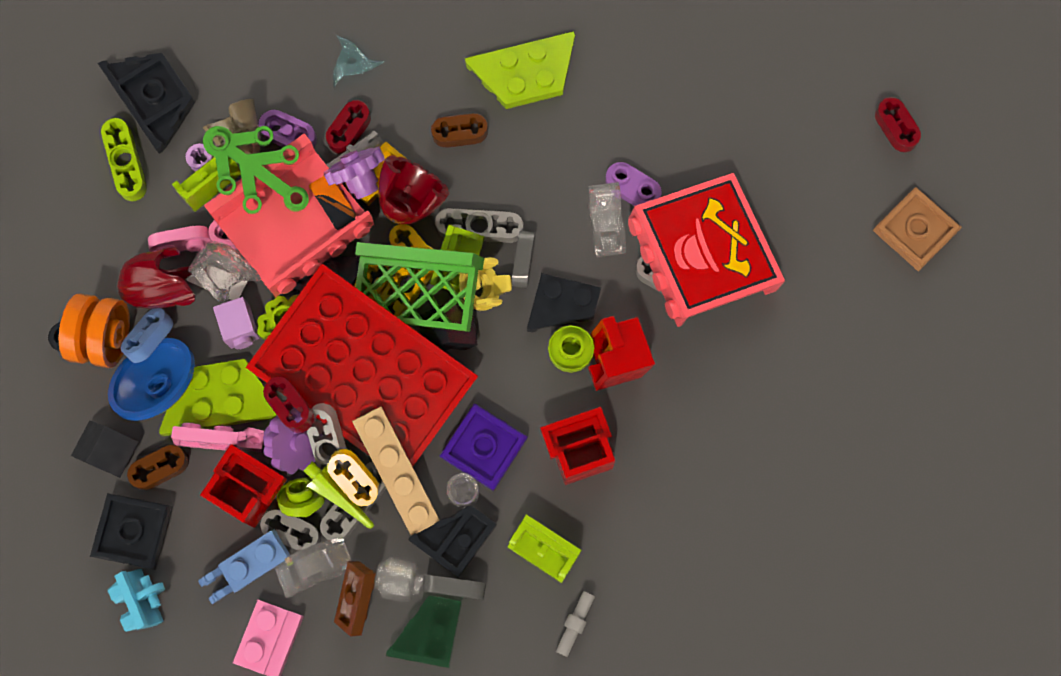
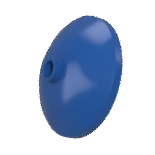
(154, 384)

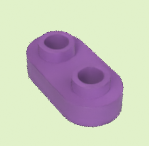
(290, 128)
(633, 183)

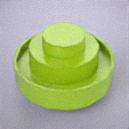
(571, 349)
(297, 499)

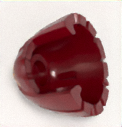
(408, 191)

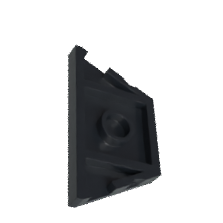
(151, 95)

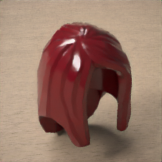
(150, 287)

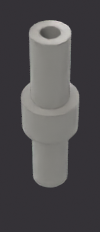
(575, 624)

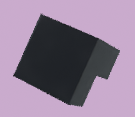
(450, 339)
(104, 448)

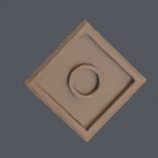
(917, 229)

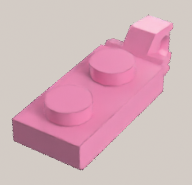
(218, 439)

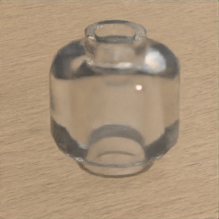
(398, 579)

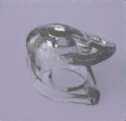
(220, 268)

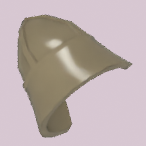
(241, 120)

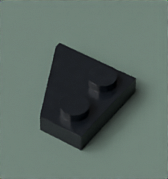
(562, 302)
(455, 539)

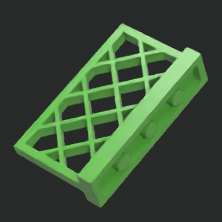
(426, 261)

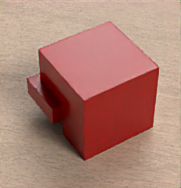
(619, 352)
(580, 445)
(243, 486)

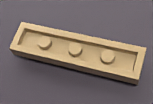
(396, 470)

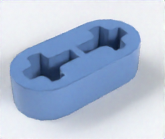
(146, 335)

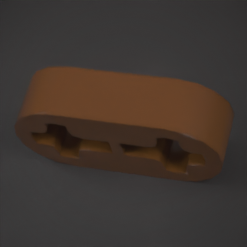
(459, 130)
(155, 461)

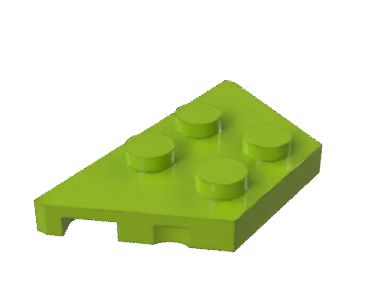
(526, 70)
(219, 397)

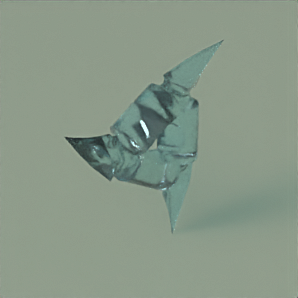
(350, 50)

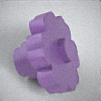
(357, 171)
(287, 448)

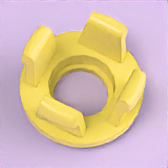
(492, 285)

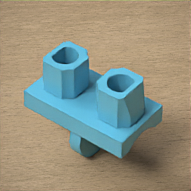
(140, 599)

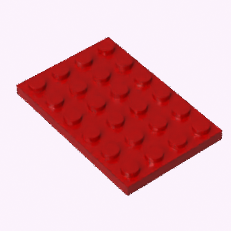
(361, 357)

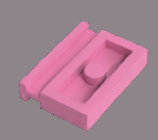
(268, 639)

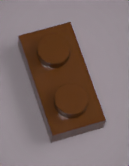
(354, 598)

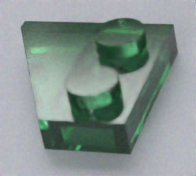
(430, 633)

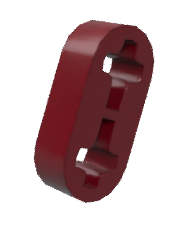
(344, 123)
(895, 126)
(294, 400)

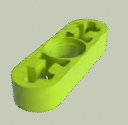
(134, 167)

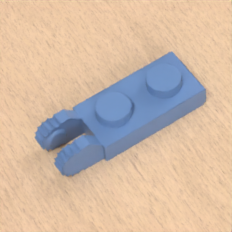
(247, 565)

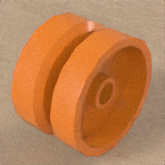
(93, 330)

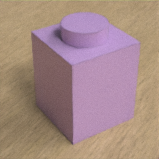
(236, 323)

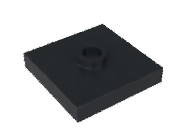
(131, 531)

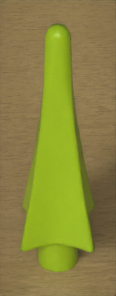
(328, 488)

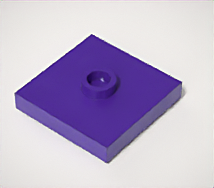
(484, 447)

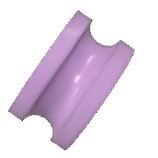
(192, 152)

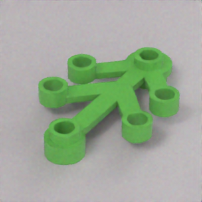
(251, 165)

